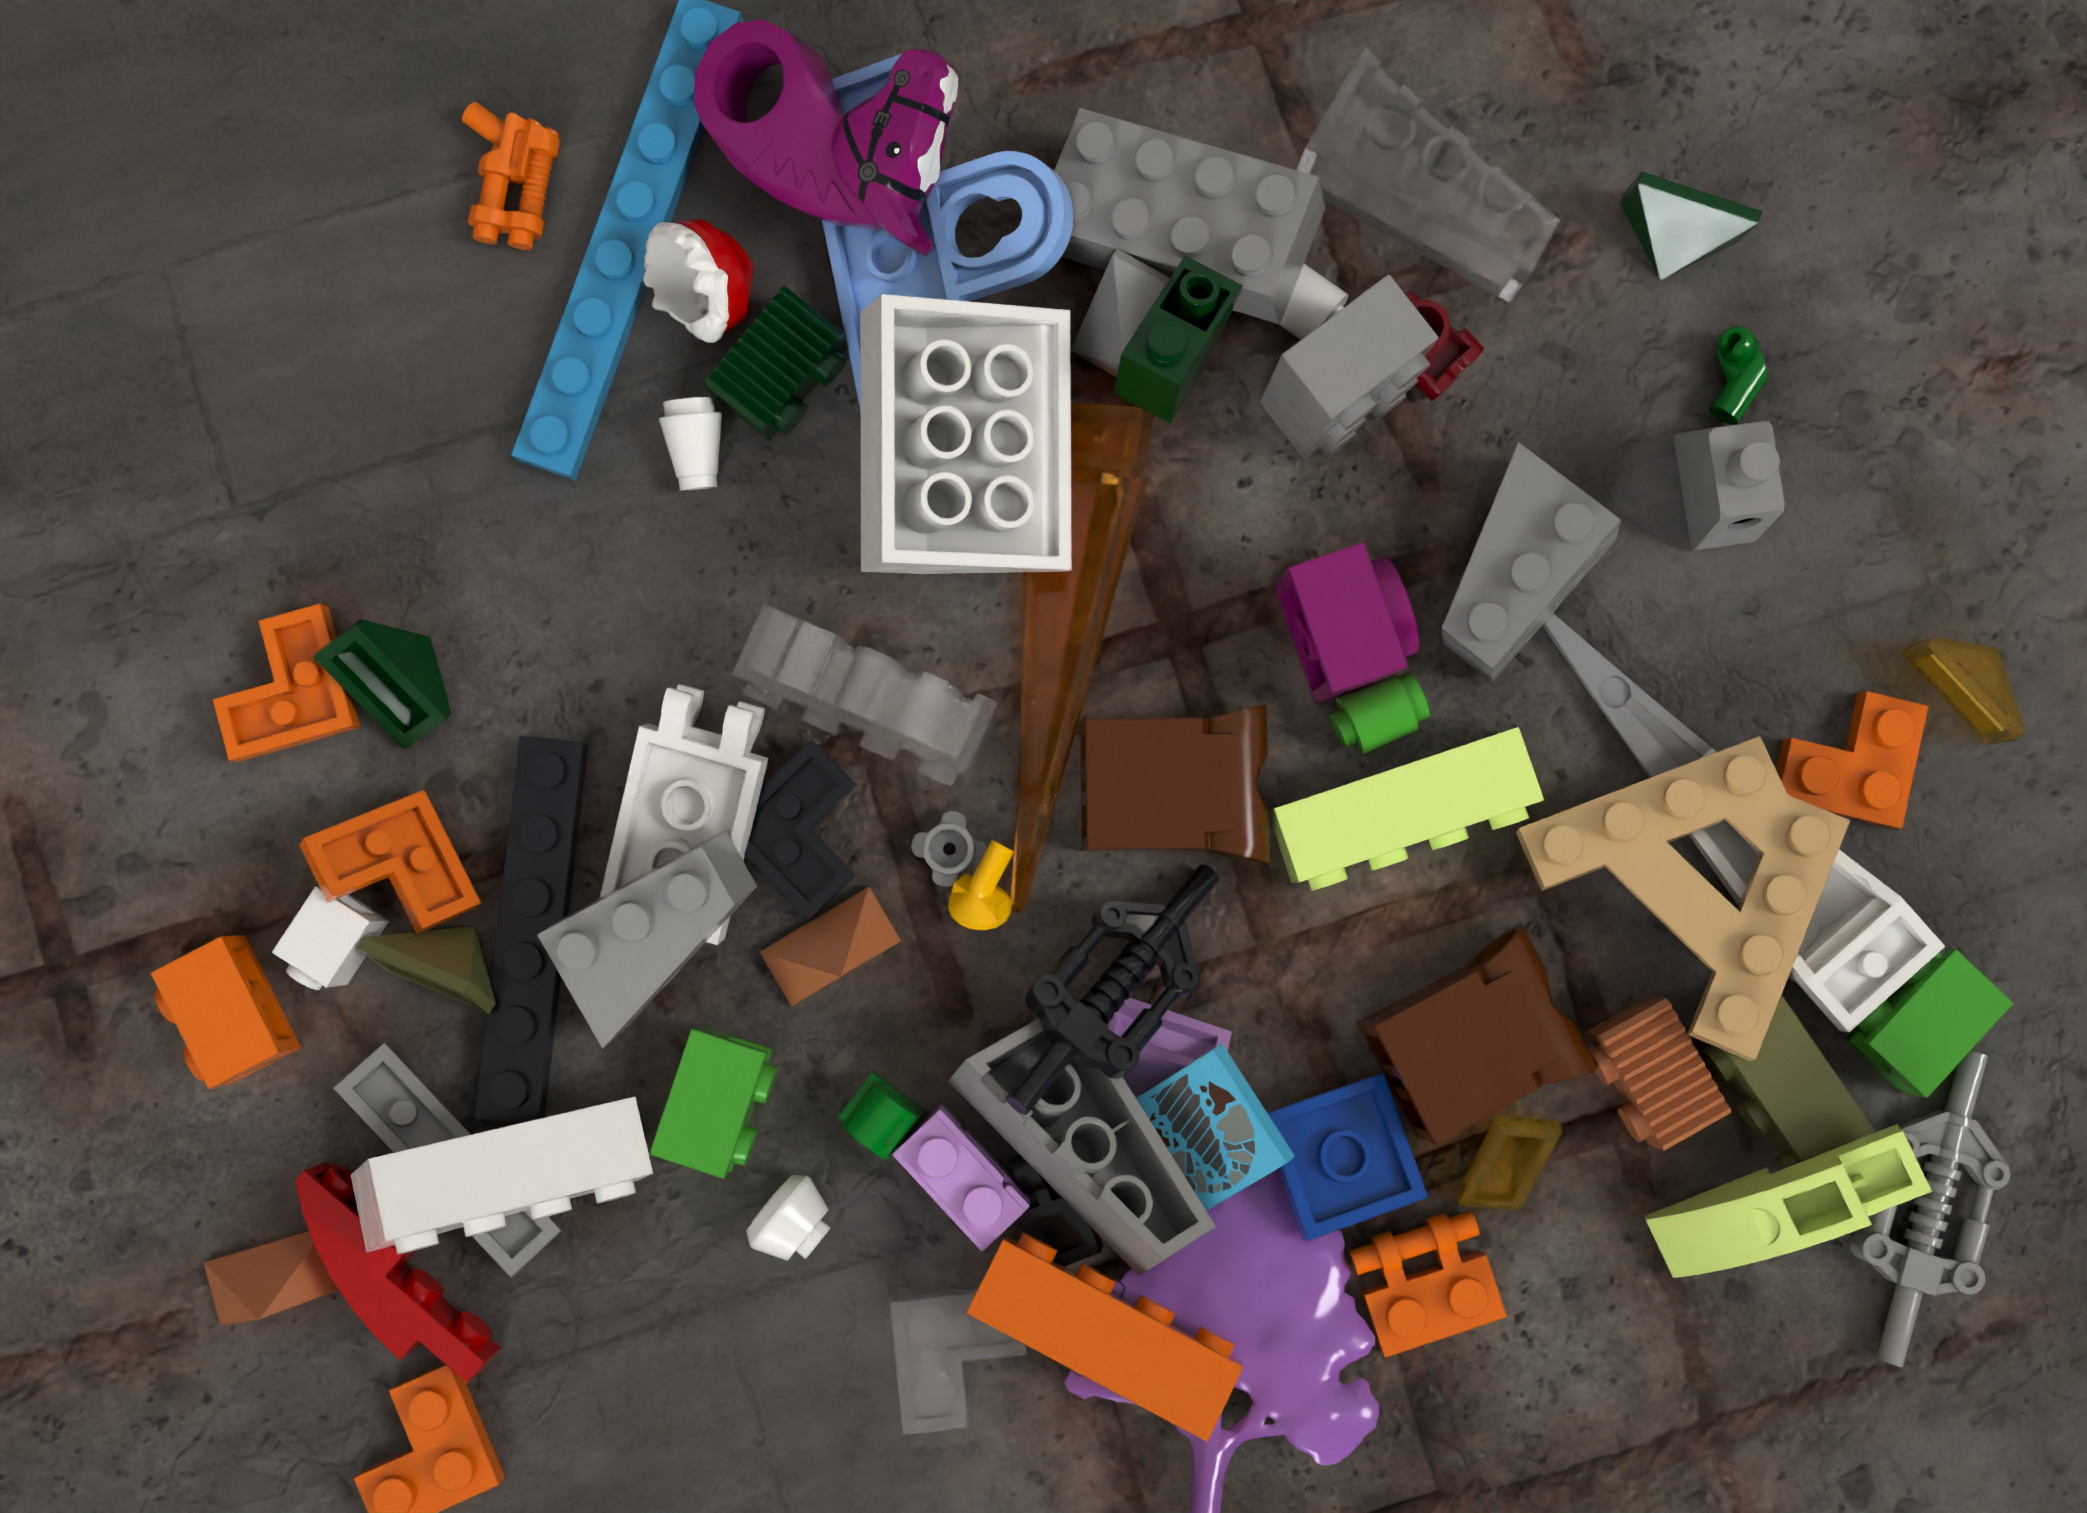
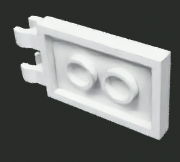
(686, 788)

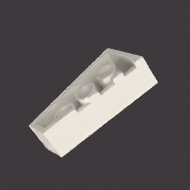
(498, 1173)

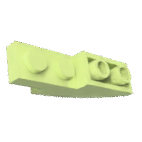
(1790, 1208)

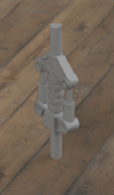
(1914, 1268)

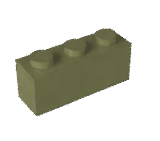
(1790, 1092)

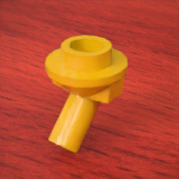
(977, 899)

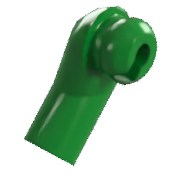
(1742, 371)

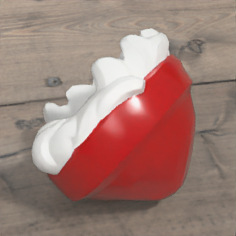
(698, 276)

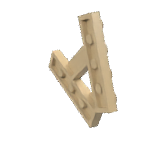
(1744, 946)

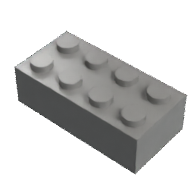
(1187, 198)

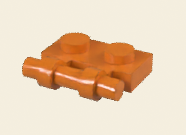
(1432, 1301)

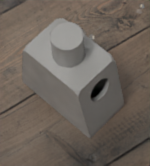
(1728, 479)

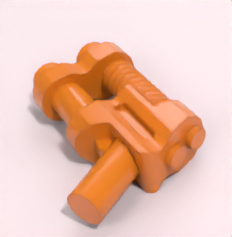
(520, 156)

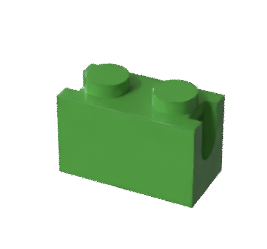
(1929, 1023)
(714, 1102)

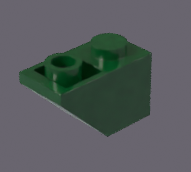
(1176, 339)

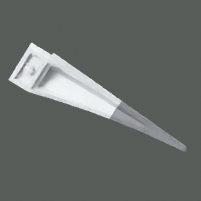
(1861, 932)

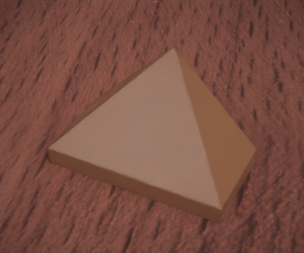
(830, 946)
(267, 1279)

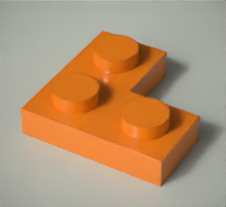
(300, 702)
(1872, 774)
(399, 844)
(448, 1453)

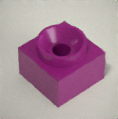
(1347, 620)

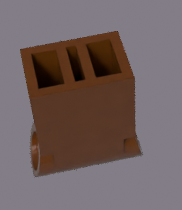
(1175, 784)
(1475, 1040)

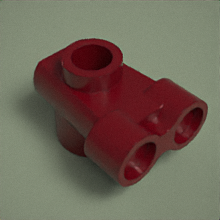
(1449, 354)

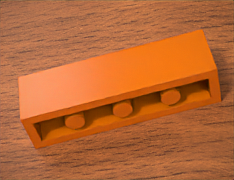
(1106, 1336)

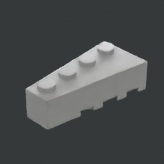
(1090, 1148)

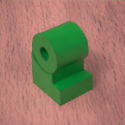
(880, 1115)

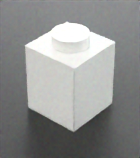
(325, 940)

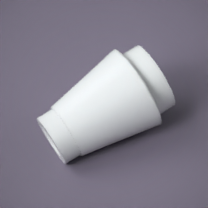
(693, 440)

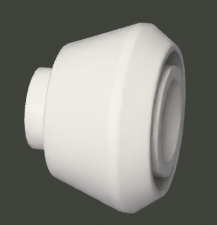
(790, 1220)

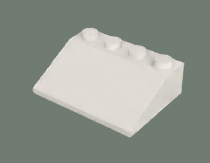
(964, 437)

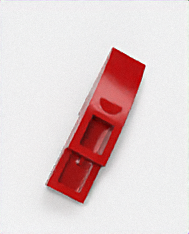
(389, 1298)

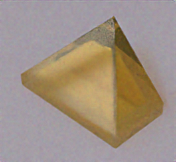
(1971, 683)
(1509, 1161)

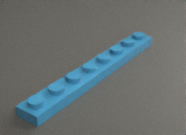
(613, 268)

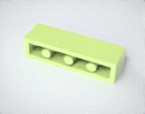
(1404, 807)

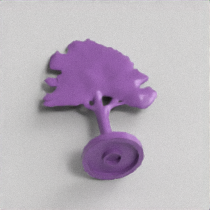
(1289, 1326)

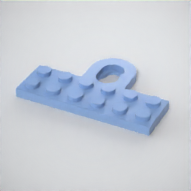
(876, 263)

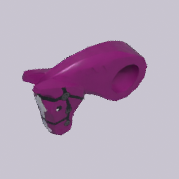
(833, 165)

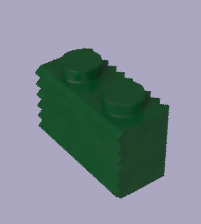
(778, 365)

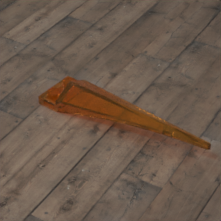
(1069, 613)

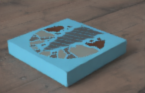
(1215, 1127)

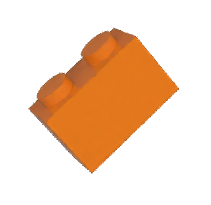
(224, 1011)

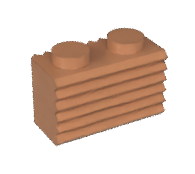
(1656, 1073)

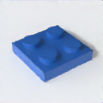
(1347, 1157)

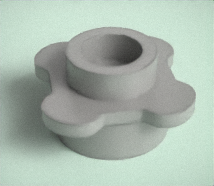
(931, 844)

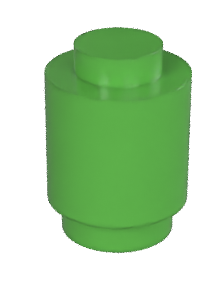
(1379, 712)

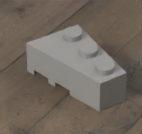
(1525, 562)
(642, 934)

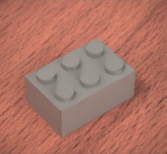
(1349, 368)

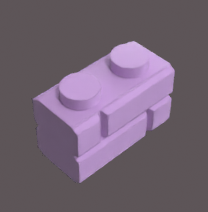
(962, 1177)

